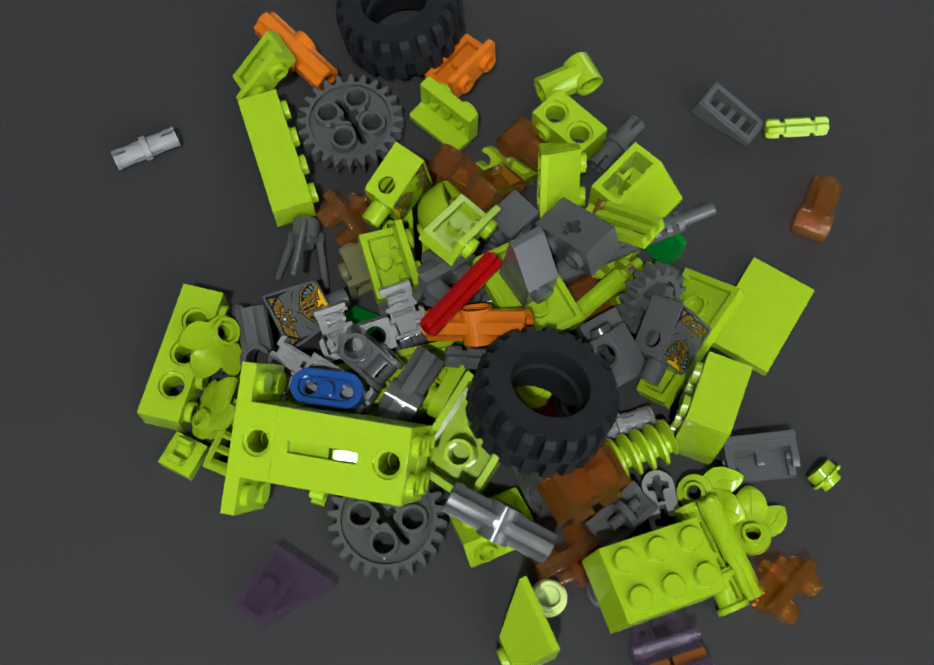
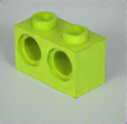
(573, 124)

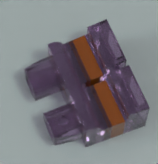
(679, 647)

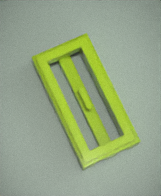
(629, 221)

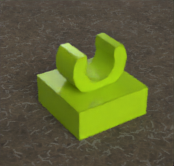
(184, 455)

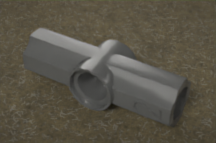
(407, 391)
(499, 522)

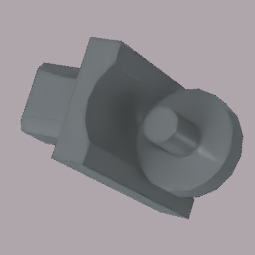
(437, 276)
(621, 517)

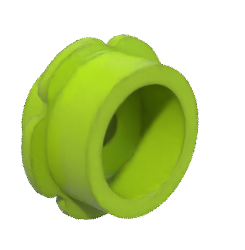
(824, 475)

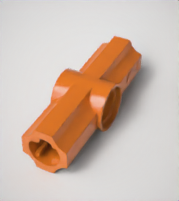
(308, 62)
(482, 324)

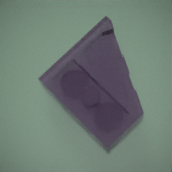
(280, 588)

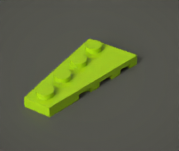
(713, 304)

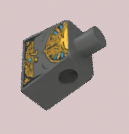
(294, 316)
(669, 338)

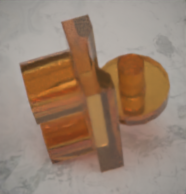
(338, 209)
(580, 547)
(782, 583)

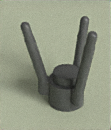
(304, 237)

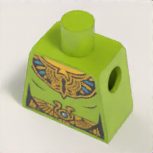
(396, 186)

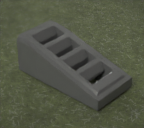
(713, 116)

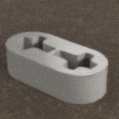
(668, 498)

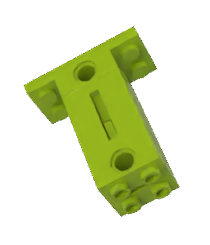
(318, 448)

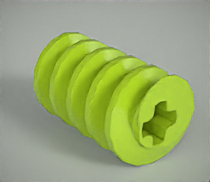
(644, 446)

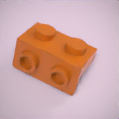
(465, 65)

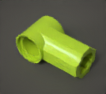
(575, 76)

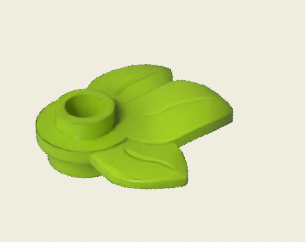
(209, 350)
(215, 409)
(718, 482)
(760, 518)

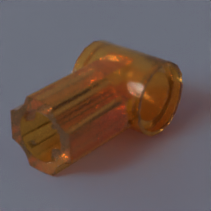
(521, 142)
(815, 216)

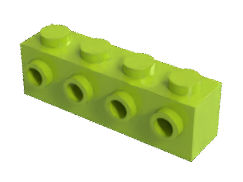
(277, 157)

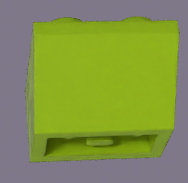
(638, 183)

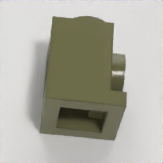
(354, 271)

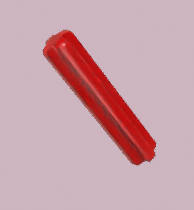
(460, 293)

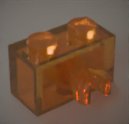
(488, 186)
(577, 492)

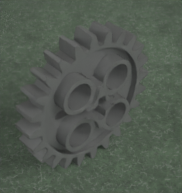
(324, 136)
(362, 539)

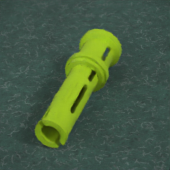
(730, 599)

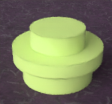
(550, 596)

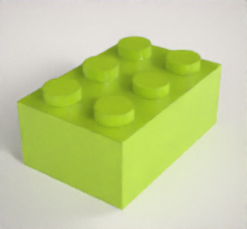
(709, 406)
(456, 450)
(653, 574)

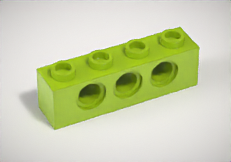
(168, 371)

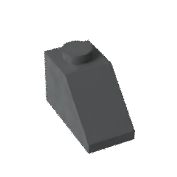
(530, 268)

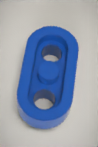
(329, 389)

